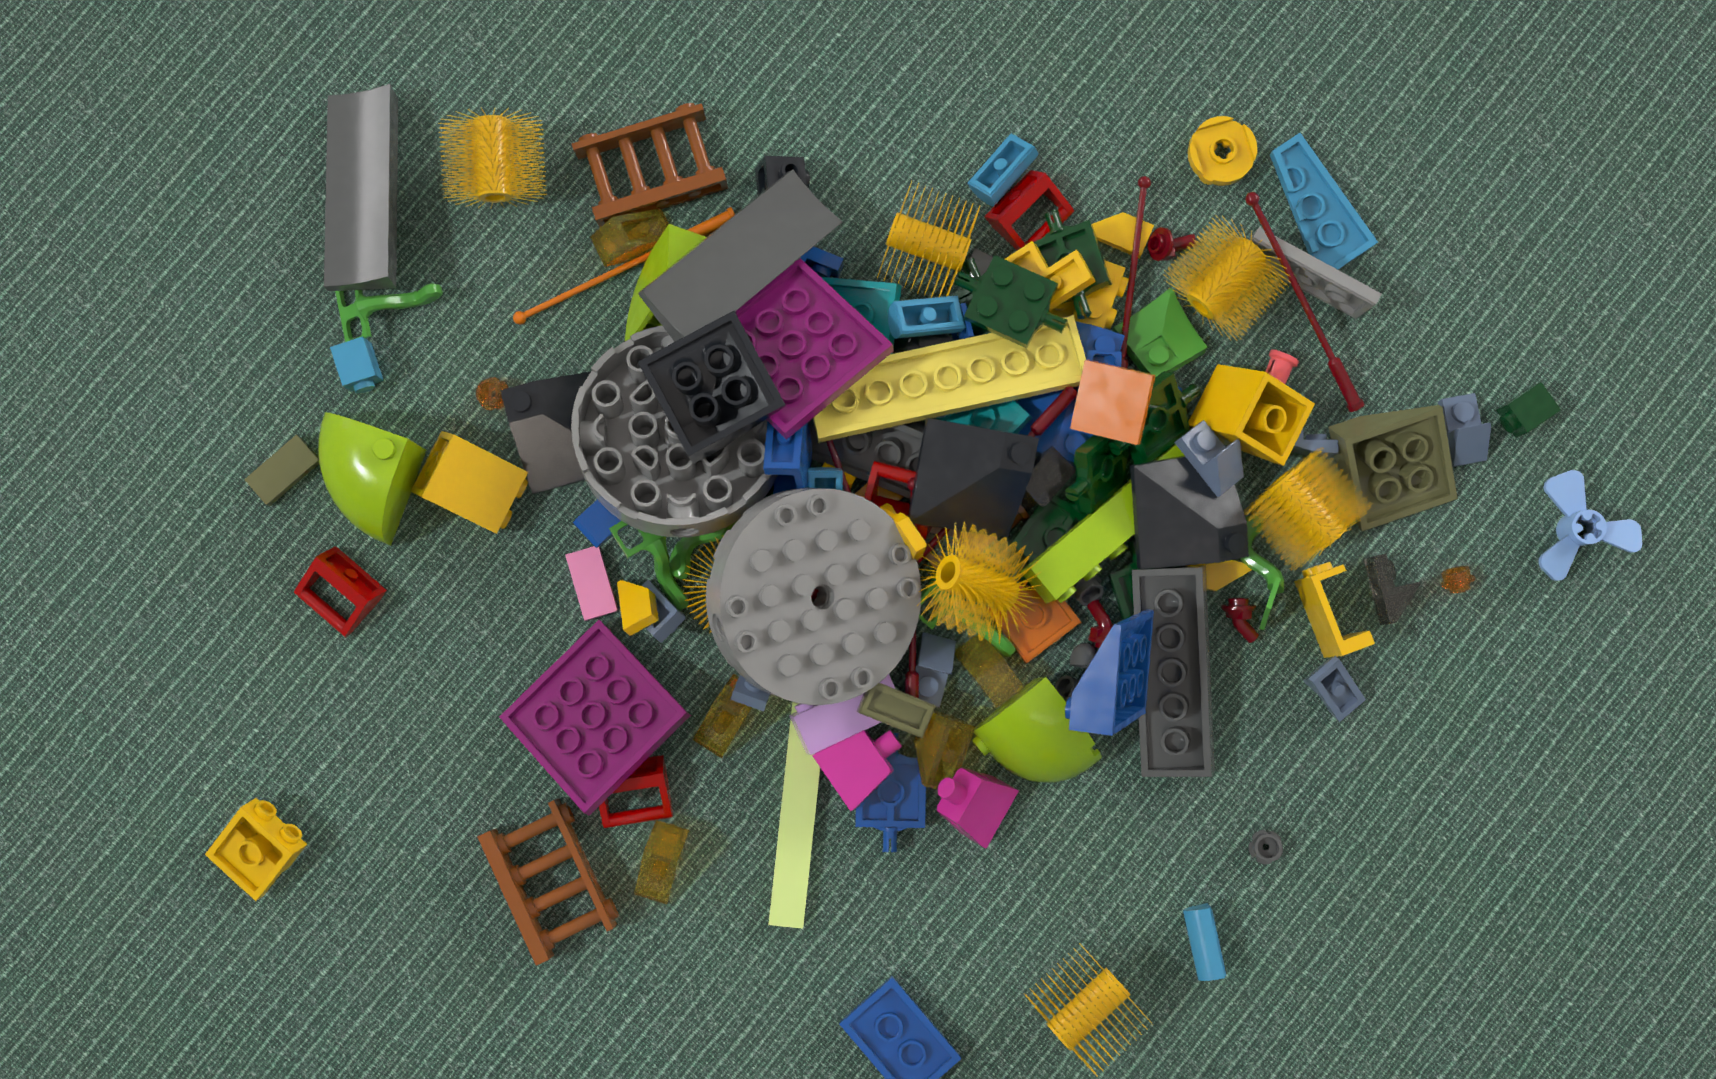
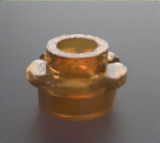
(484, 392)
(1457, 579)

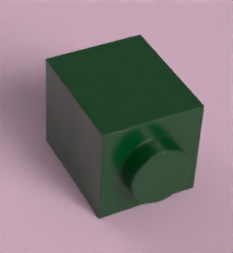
(1527, 410)

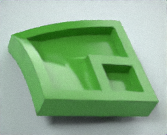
(1162, 336)

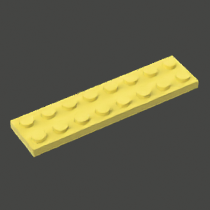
(954, 380)

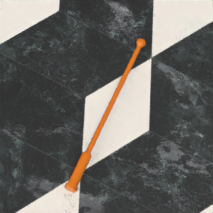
(704, 229)

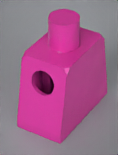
(858, 765)
(975, 803)

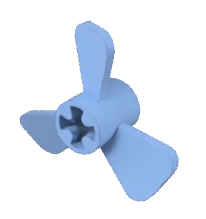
(1568, 494)

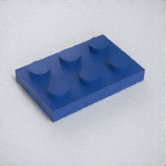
(899, 1035)

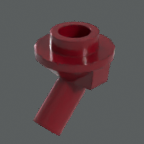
(1163, 246)
(1239, 610)
(1099, 632)

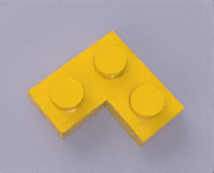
(1069, 272)

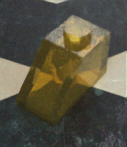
(629, 236)
(988, 670)
(722, 721)
(942, 748)
(661, 861)

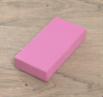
(591, 583)

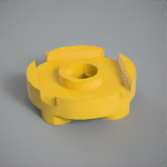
(1231, 134)

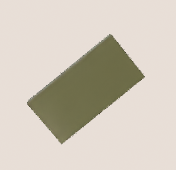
(282, 470)
(896, 709)

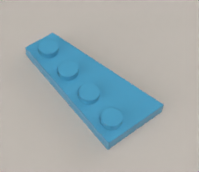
(1320, 208)

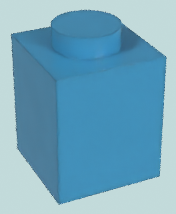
(357, 365)

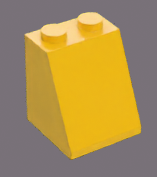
(1253, 409)
(470, 482)

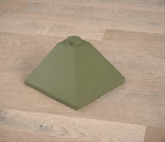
(1396, 462)

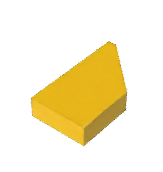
(1119, 232)
(907, 531)
(1223, 573)
(636, 606)

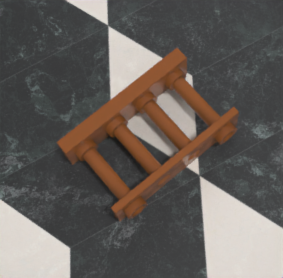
(674, 188)
(526, 909)

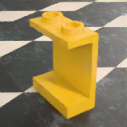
(1322, 617)

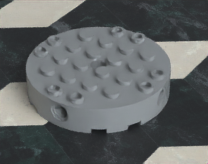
(639, 462)
(765, 585)

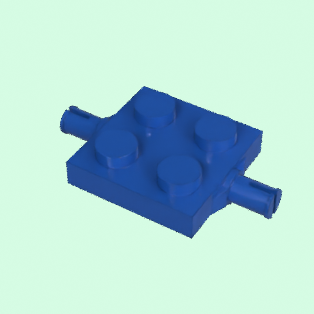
(896, 802)

